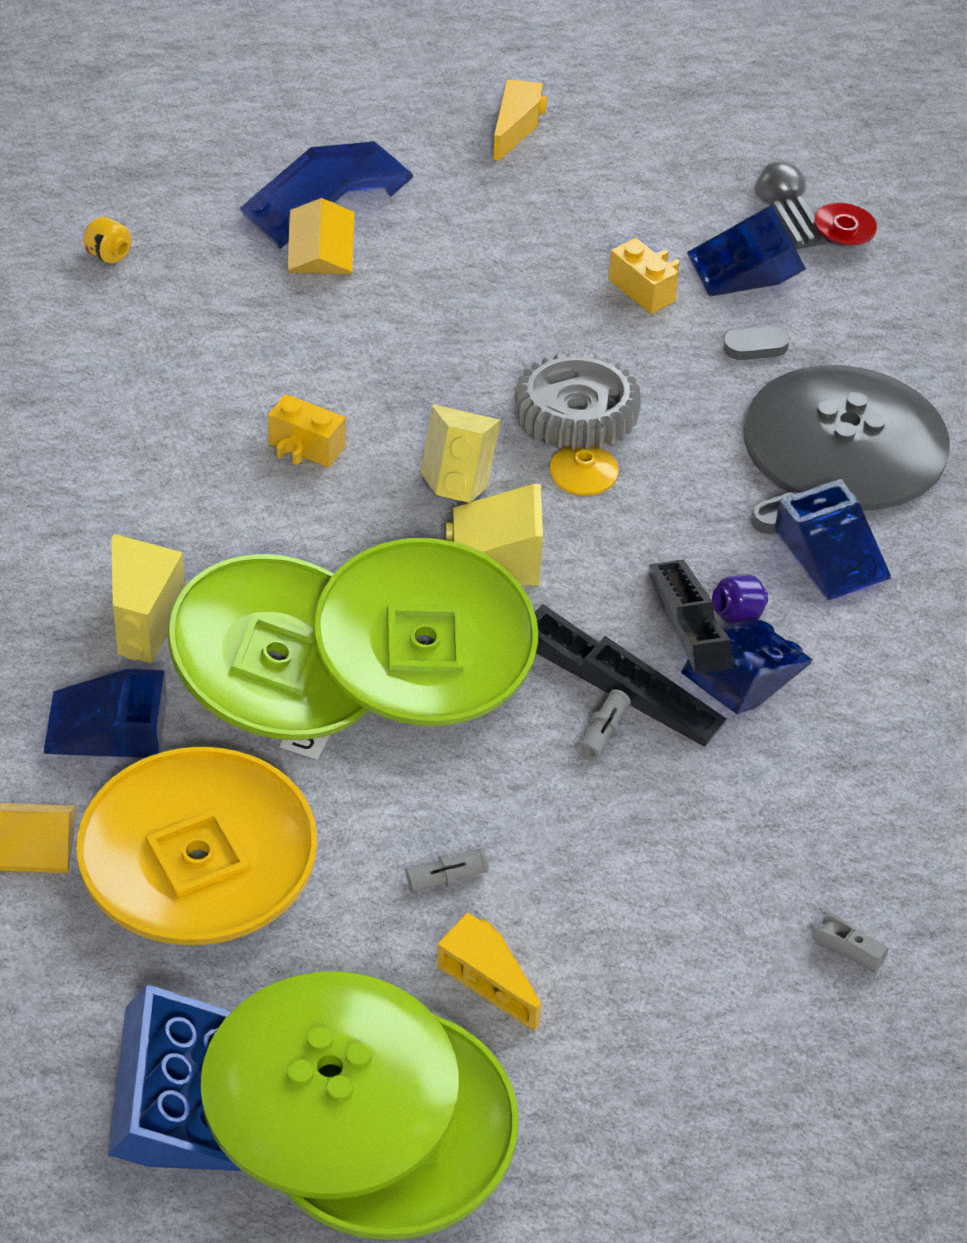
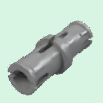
(599, 731)
(468, 863)

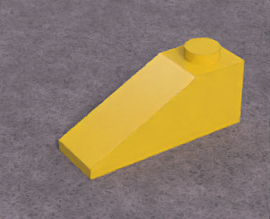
(518, 114)
(483, 962)

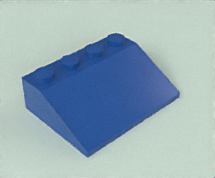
(158, 1083)

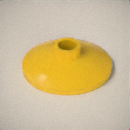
(584, 470)

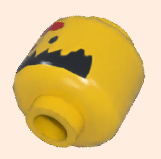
(107, 240)

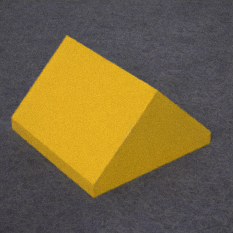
(321, 238)
(36, 837)

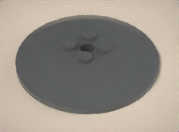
(804, 438)

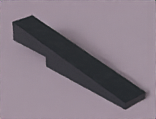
(692, 616)
(615, 668)

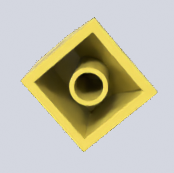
(459, 453)
(505, 529)
(144, 594)

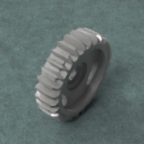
(557, 384)

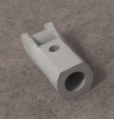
(846, 940)

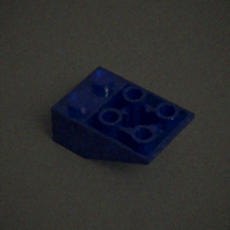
(747, 256)
(831, 539)
(760, 667)
(109, 716)

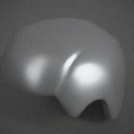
(780, 182)

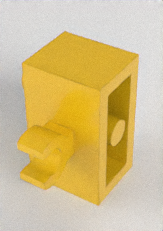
(644, 275)
(306, 431)

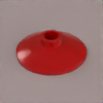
(845, 223)

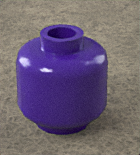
(739, 598)

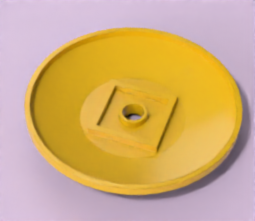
(188, 800)

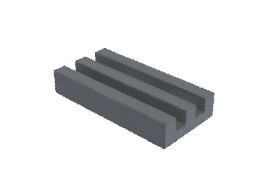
(803, 221)

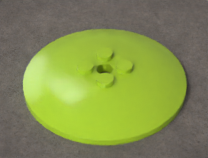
(434, 589)
(223, 639)
(338, 1131)
(456, 1175)

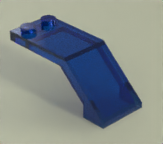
(324, 174)

